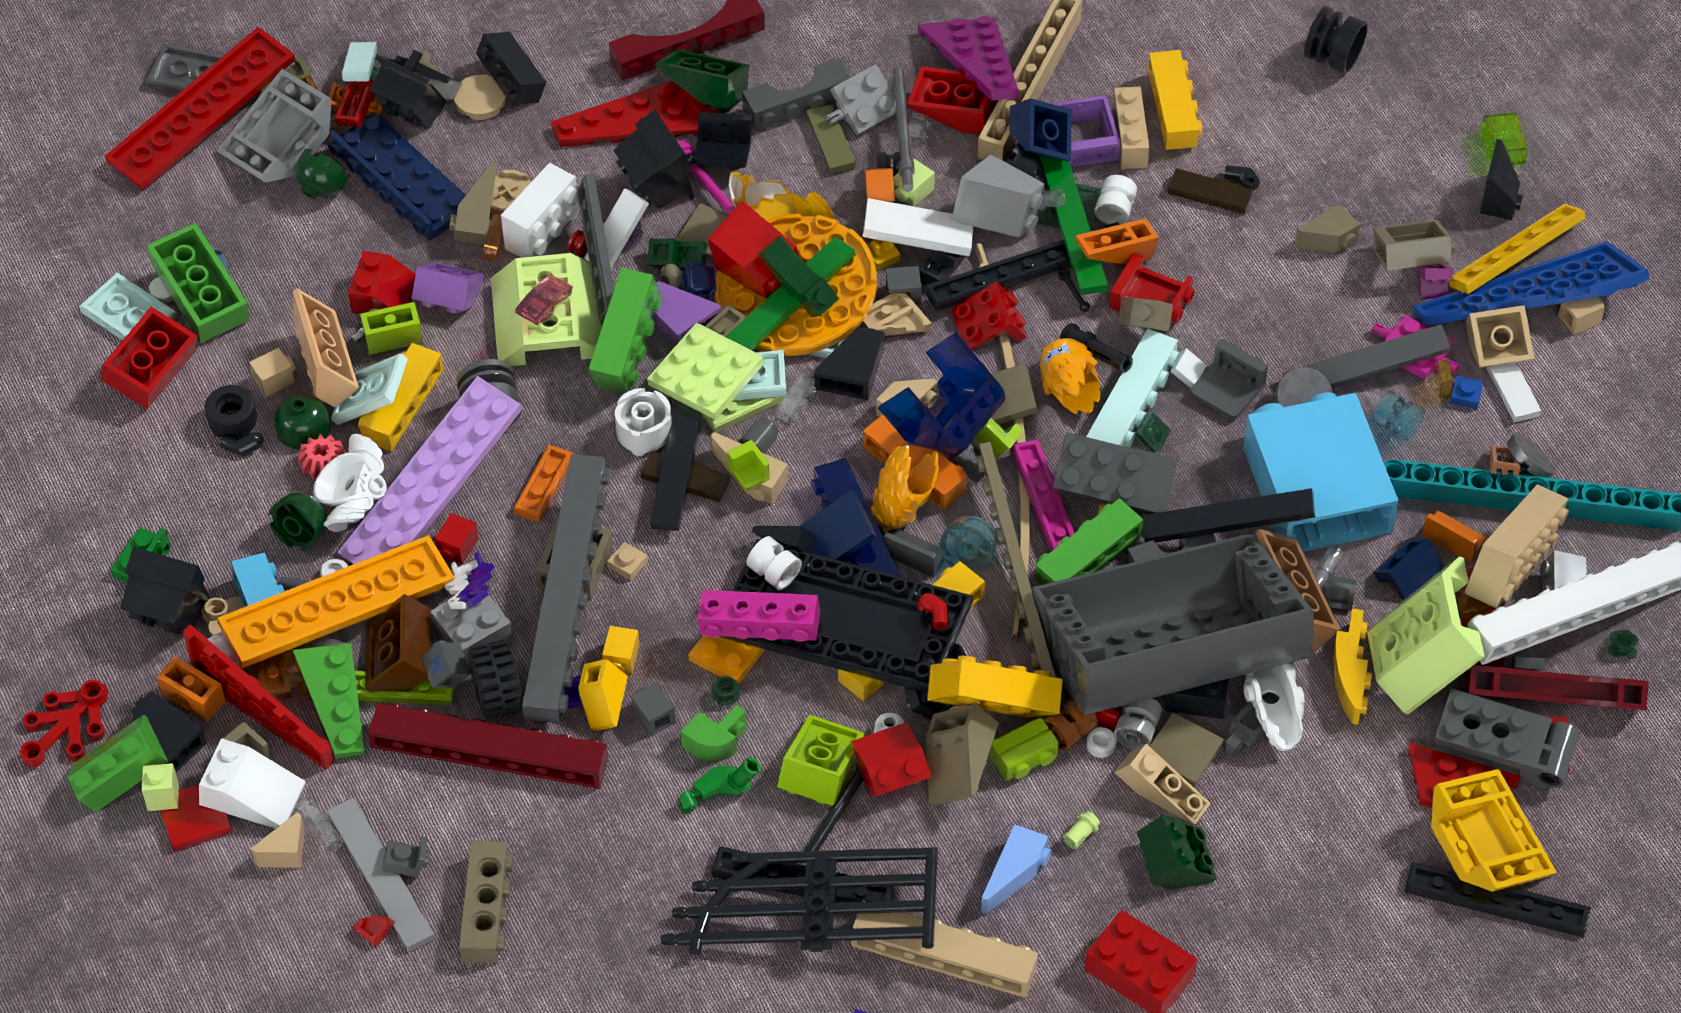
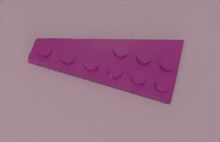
(977, 50)

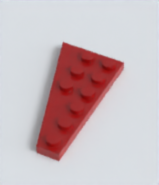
(253, 700)

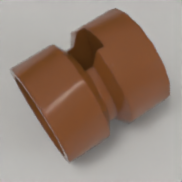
(1070, 724)

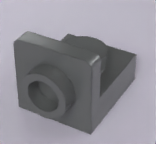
(406, 858)

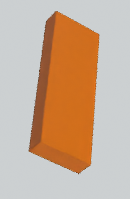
(543, 484)

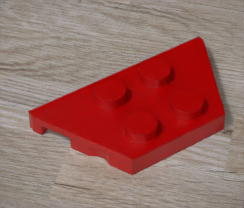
(1436, 767)

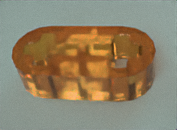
(493, 239)

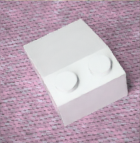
(249, 785)

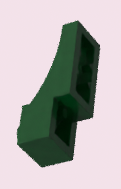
(797, 277)

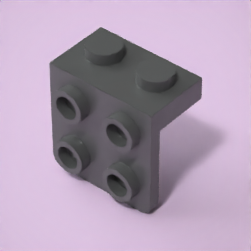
(1230, 380)

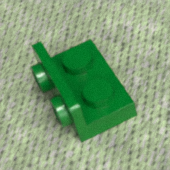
(145, 540)

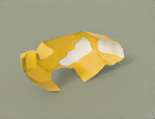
(773, 200)

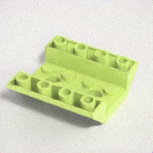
(574, 317)
(1422, 642)

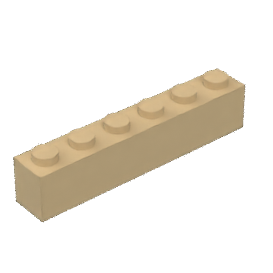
(955, 953)

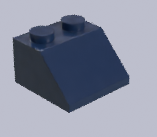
(1042, 128)

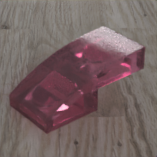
(541, 300)

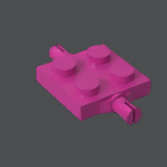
(1407, 326)

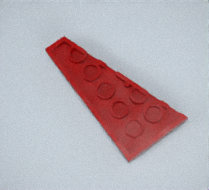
(618, 117)

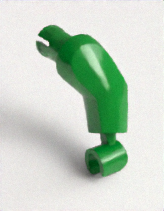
(720, 781)

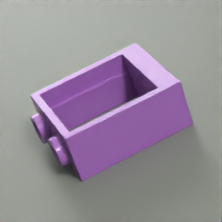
(1099, 149)

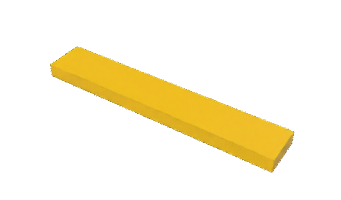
(1516, 248)

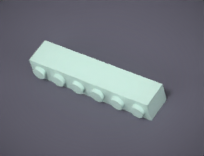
(1136, 389)

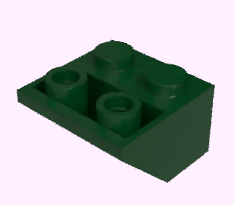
(1176, 853)

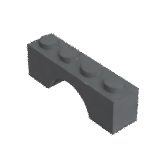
(773, 105)

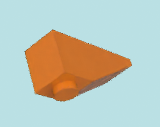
(1119, 242)

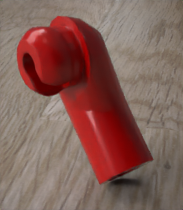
(937, 607)

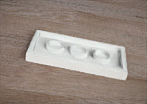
(916, 227)

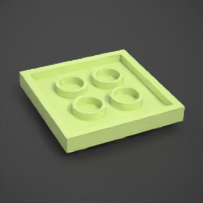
(705, 371)

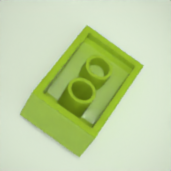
(819, 760)

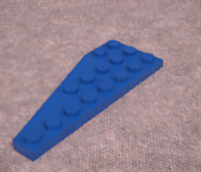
(1568, 278)

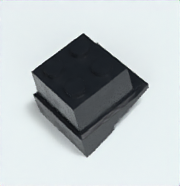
(412, 89)
(655, 162)
(163, 591)

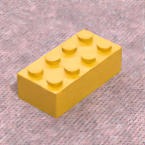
(995, 688)

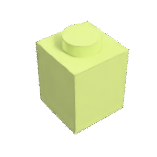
(922, 182)
(160, 787)

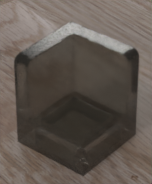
(967, 460)

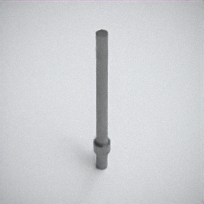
(905, 165)

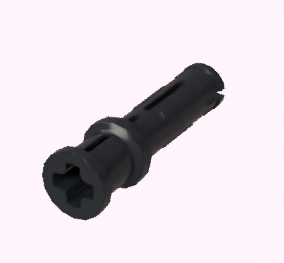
(1097, 348)

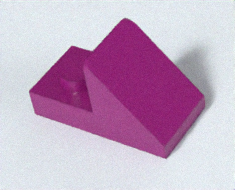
(1434, 280)

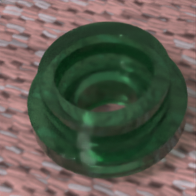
(726, 684)

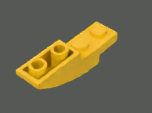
(1350, 668)

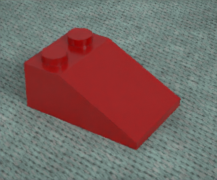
(951, 99)

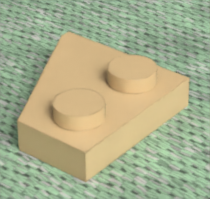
(896, 316)

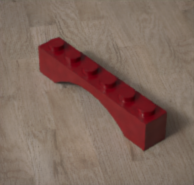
(639, 53)
(1556, 687)

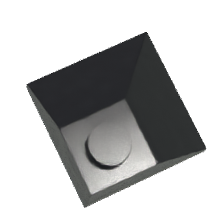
(1501, 186)

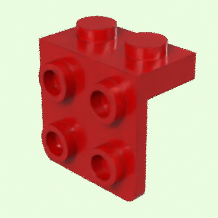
(988, 316)

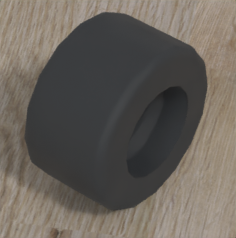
(230, 398)

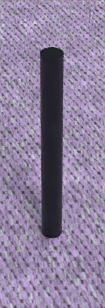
(836, 811)

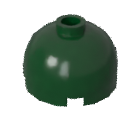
(319, 175)
(301, 418)
(298, 520)

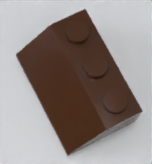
(396, 646)

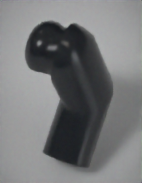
(1244, 175)
(243, 445)

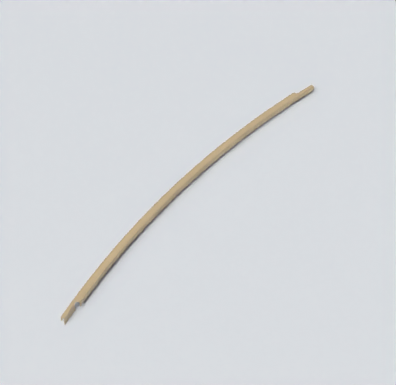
(1024, 521)

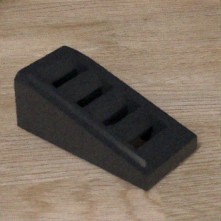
(788, 536)

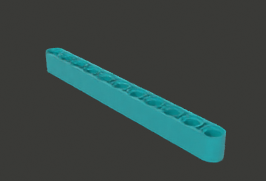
(1507, 491)

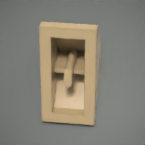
(282, 846)

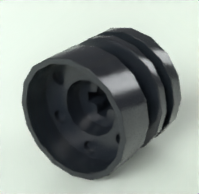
(1332, 38)

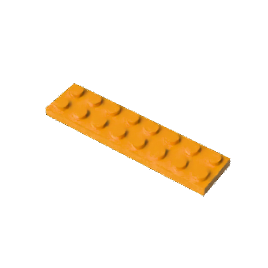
(334, 601)

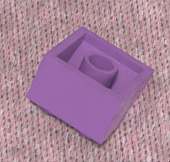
(446, 286)

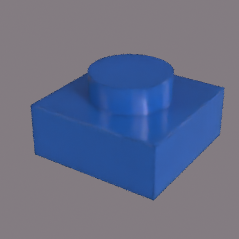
(1466, 392)

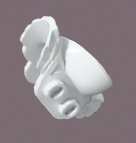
(351, 483)
(1283, 719)

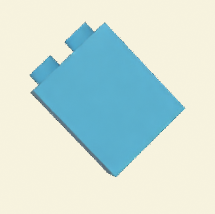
(1335, 454)

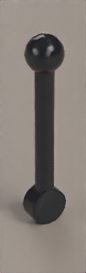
(1064, 276)

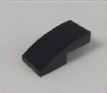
(939, 266)

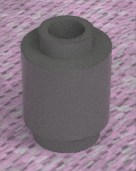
(762, 433)

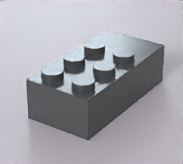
(1112, 471)

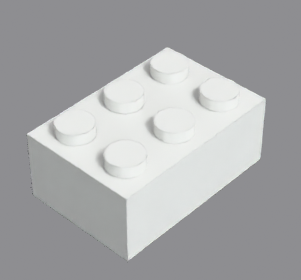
(540, 212)

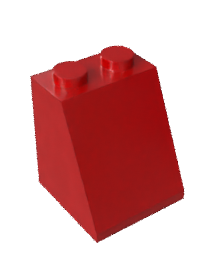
(737, 247)

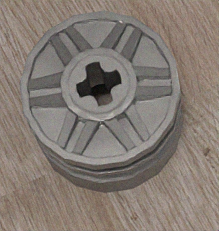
(492, 371)

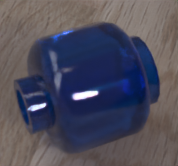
(698, 280)

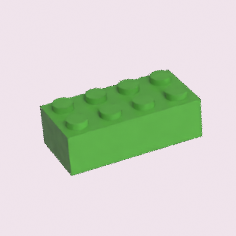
(198, 282)
(625, 331)

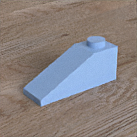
(1017, 865)

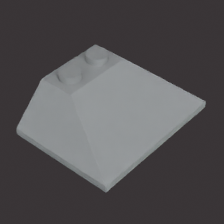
(279, 128)

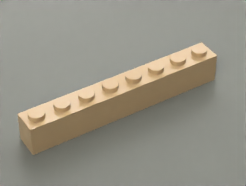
(1031, 74)

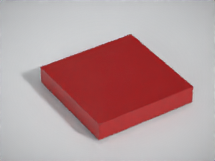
(193, 822)

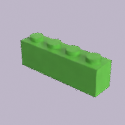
(1091, 545)

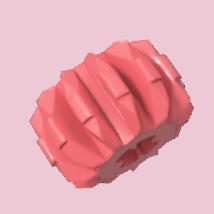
(318, 454)

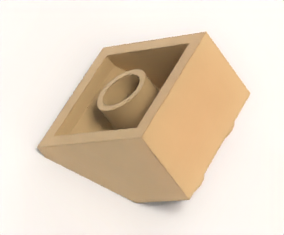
(1499, 336)

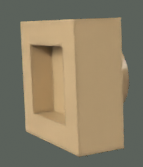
(627, 561)

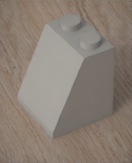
(998, 198)

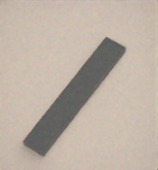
(596, 244)
(1383, 356)

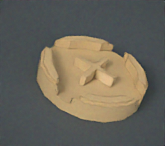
(479, 97)
(507, 188)

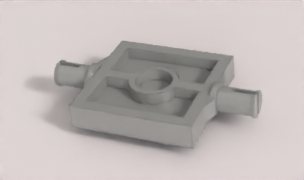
(864, 100)

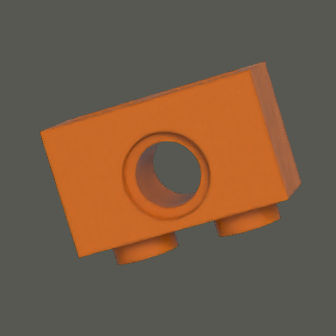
(191, 689)

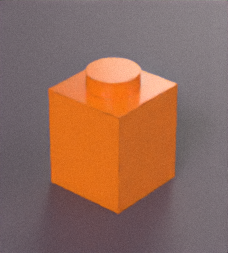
(879, 184)

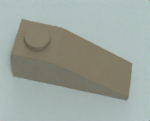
(474, 210)

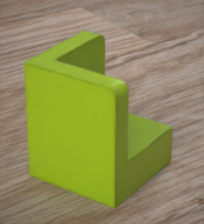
(1000, 439)
(748, 465)

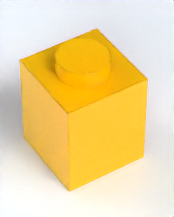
(621, 648)

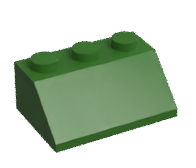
(116, 764)

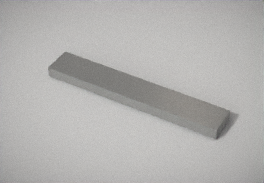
(385, 885)

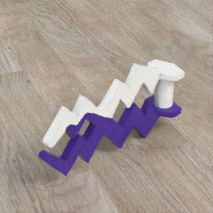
(475, 590)

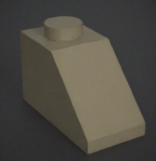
(1329, 231)
(1145, 314)

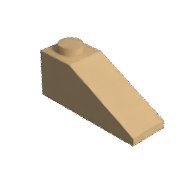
(766, 491)

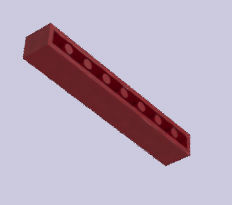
(488, 745)

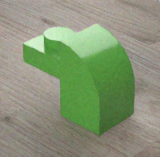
(712, 740)

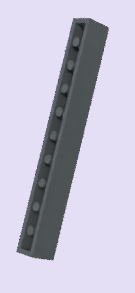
(565, 589)

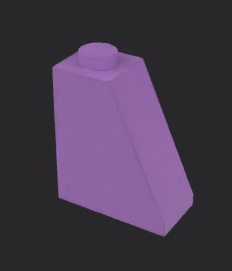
(681, 312)

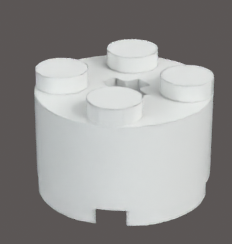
(643, 421)

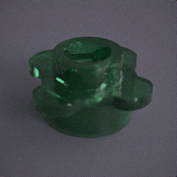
(1623, 637)

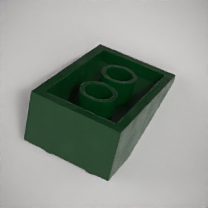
(706, 77)

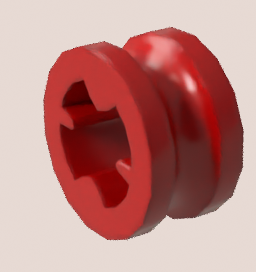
(578, 243)

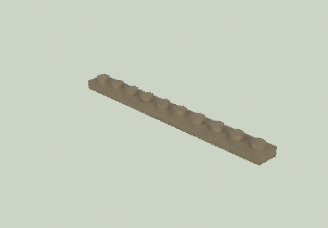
(1013, 559)

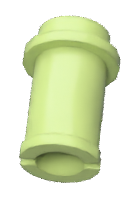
(1086, 824)

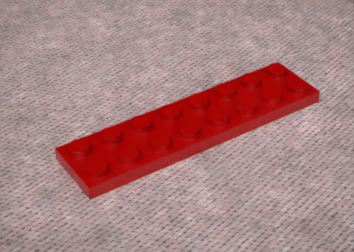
(199, 108)

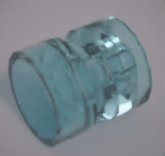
(1396, 414)

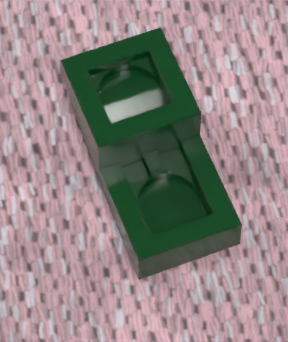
(675, 252)

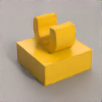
(883, 253)

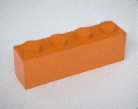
(882, 438)

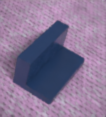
(1409, 566)

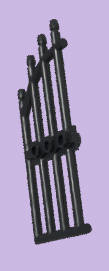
(818, 903)

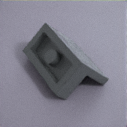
(914, 552)

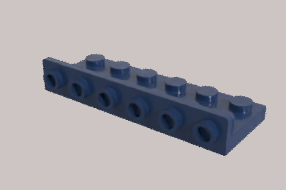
(398, 174)

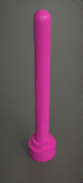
(707, 182)

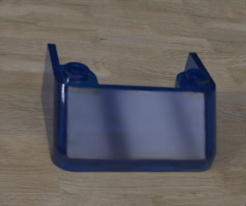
(970, 396)

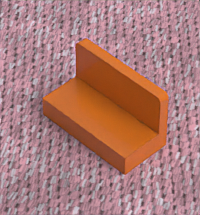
(1453, 536)

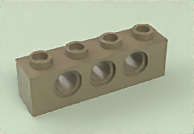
(485, 858)

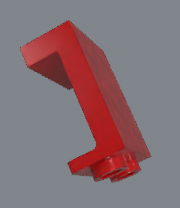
(1146, 284)

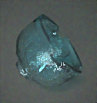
(970, 542)

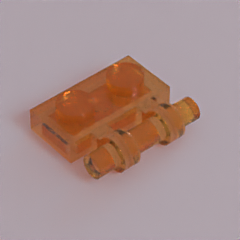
(275, 677)

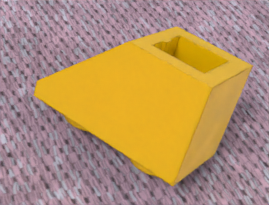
(602, 693)

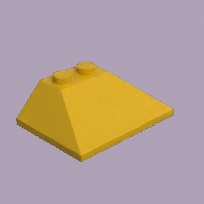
(1487, 833)

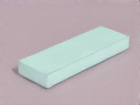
(359, 61)

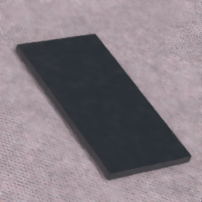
(865, 620)

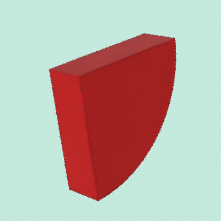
(374, 928)

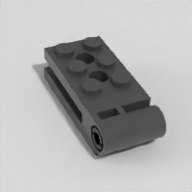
(1506, 739)

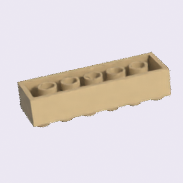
(1517, 546)

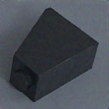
(852, 365)
(175, 731)

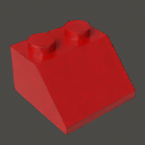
(380, 283)
(890, 759)

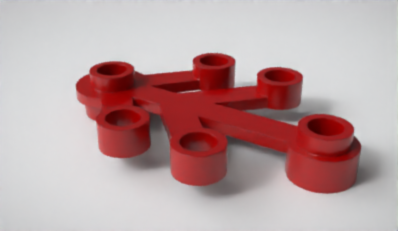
(65, 720)

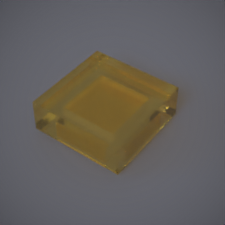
(1443, 379)

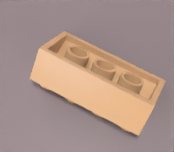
(323, 349)

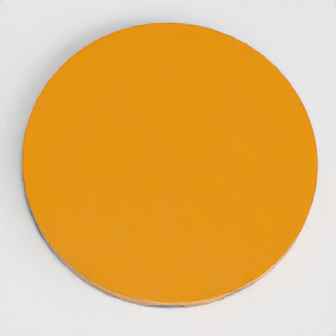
(852, 284)

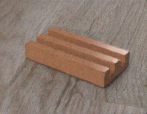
(1502, 464)

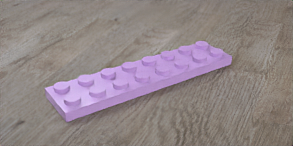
(434, 472)

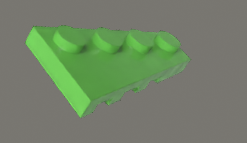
(333, 691)

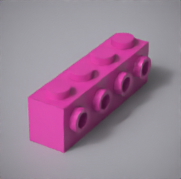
(758, 615)

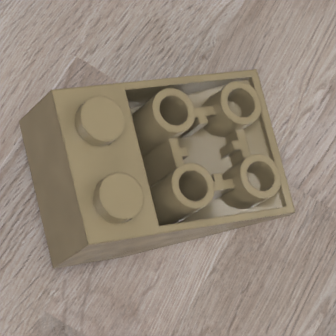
(958, 752)

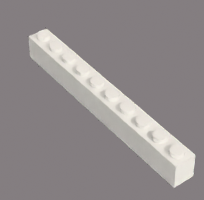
(1579, 603)

